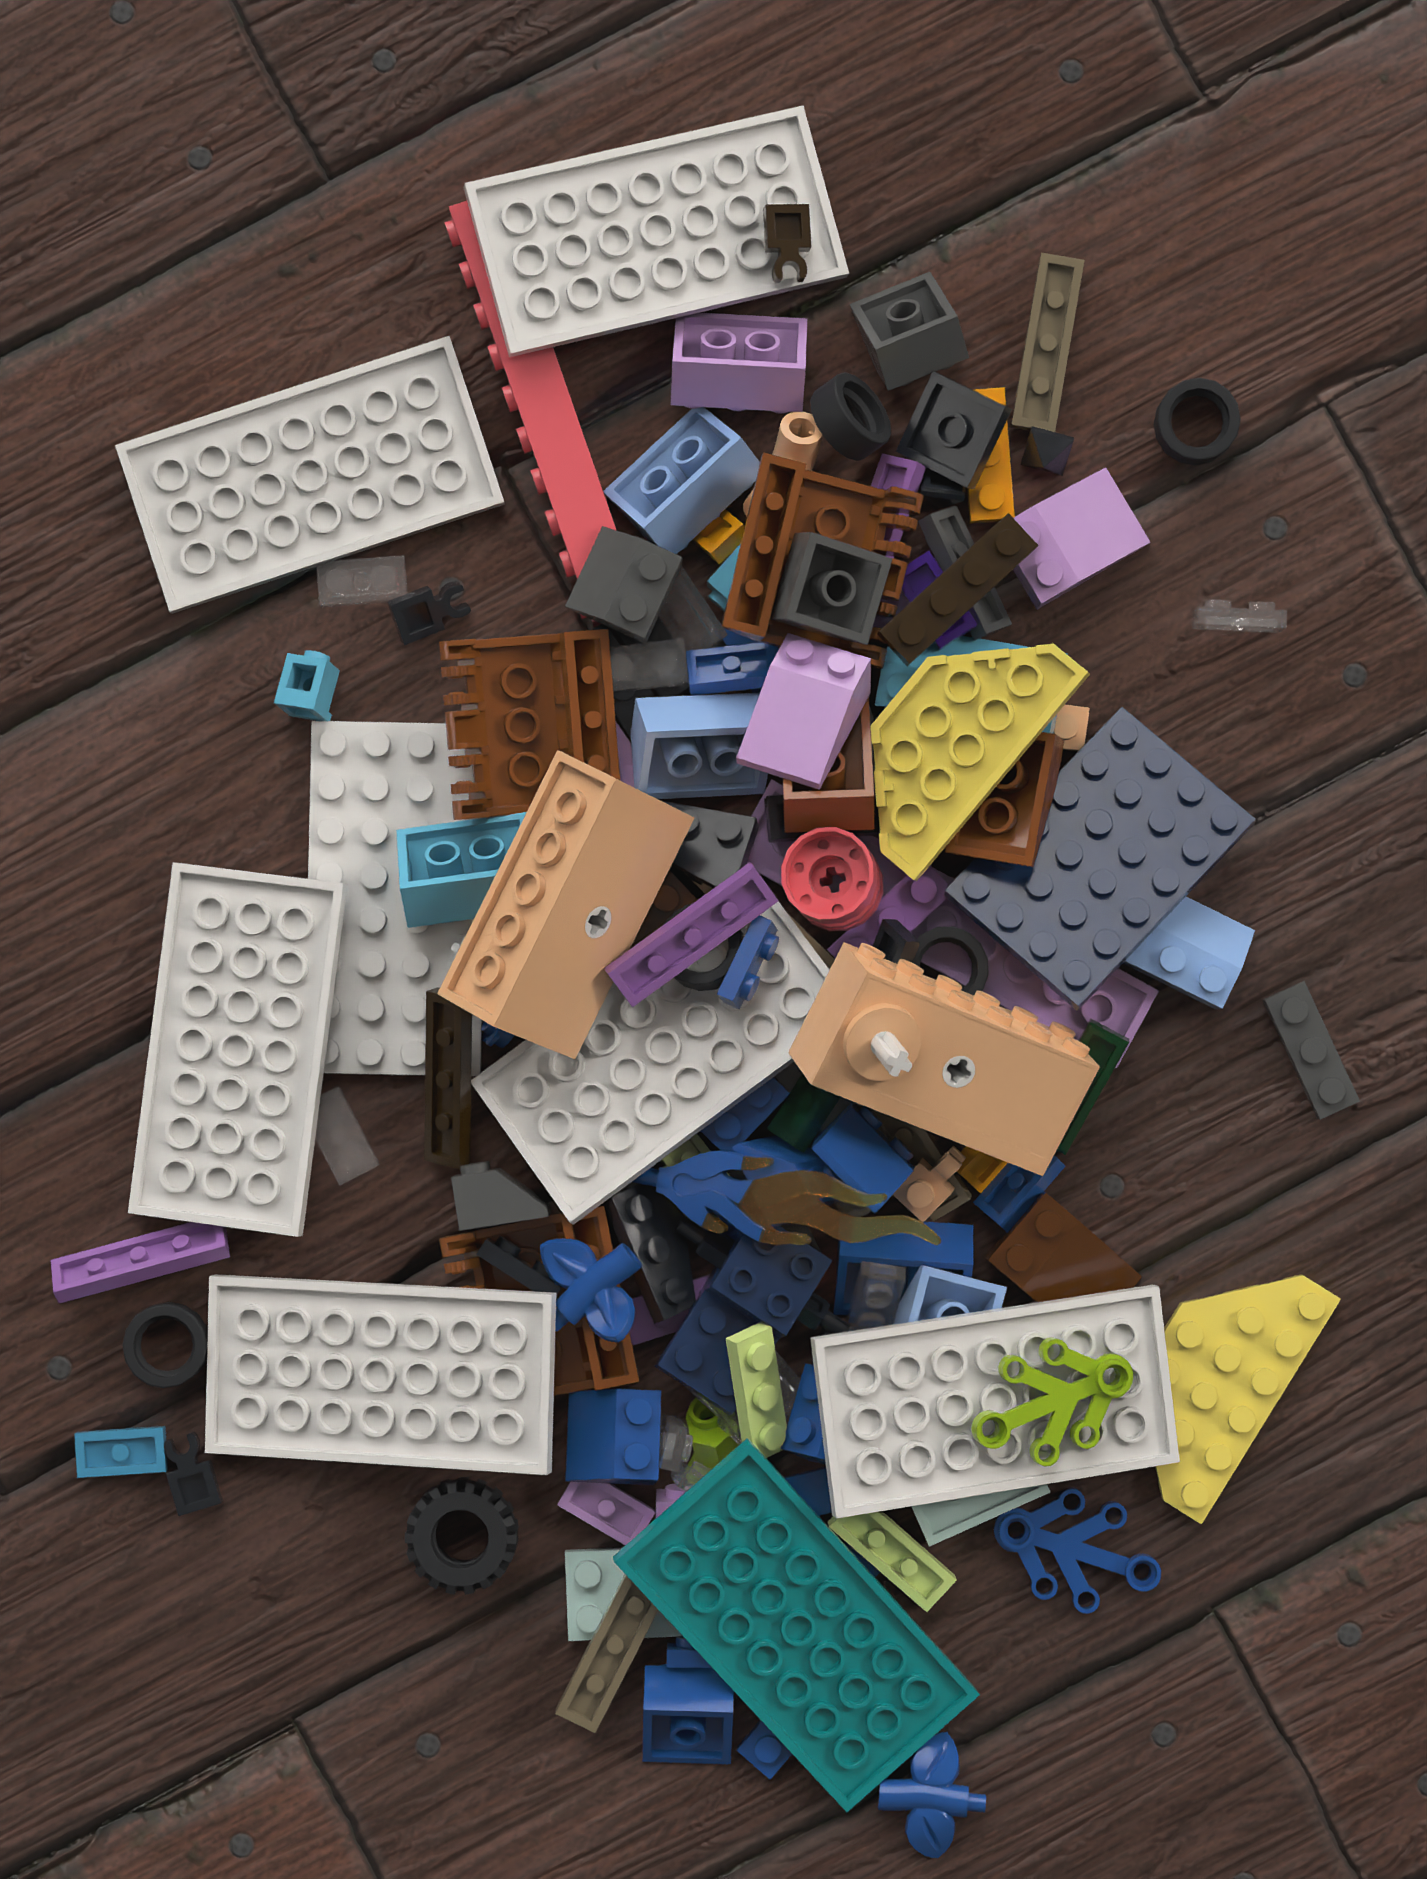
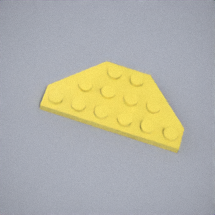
(956, 738)
(1226, 1375)

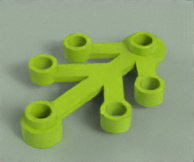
(1059, 1400)

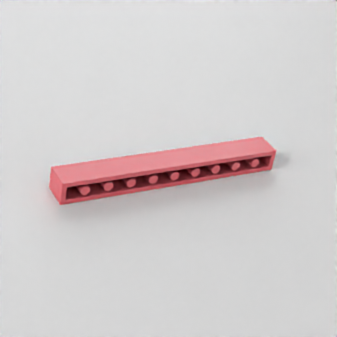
(547, 415)

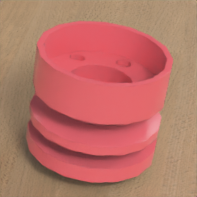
(810, 869)

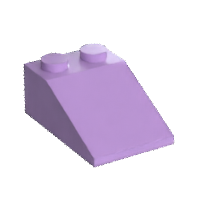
(1077, 537)
(805, 710)

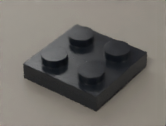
(953, 430)

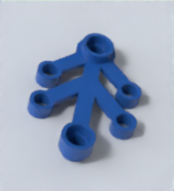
(1069, 1547)

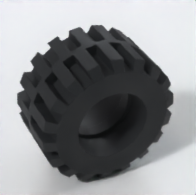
(451, 1572)

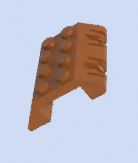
(797, 501)
(521, 708)
(580, 1355)

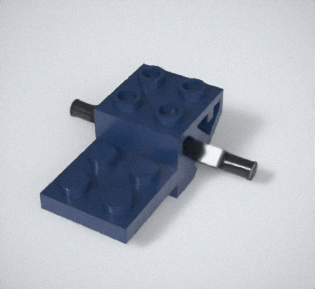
(746, 1287)

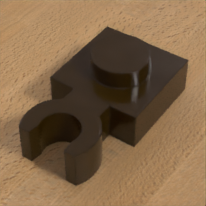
(788, 233)

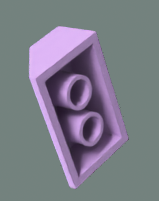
(739, 362)

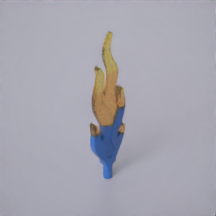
(788, 1197)

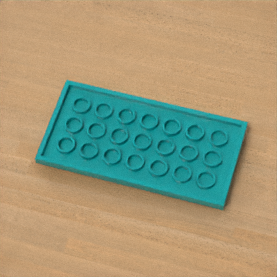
(796, 1625)

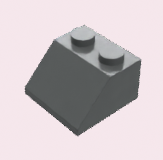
(910, 331)
(625, 583)
(831, 588)
(493, 1198)

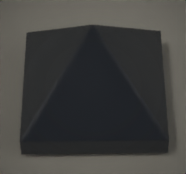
(1047, 451)
(941, 490)

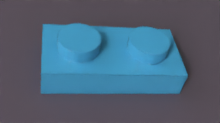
(120, 1451)

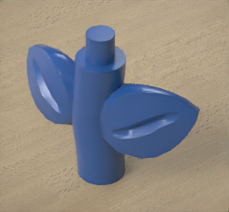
(591, 1286)
(931, 1796)

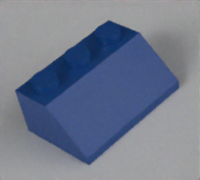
(903, 1250)

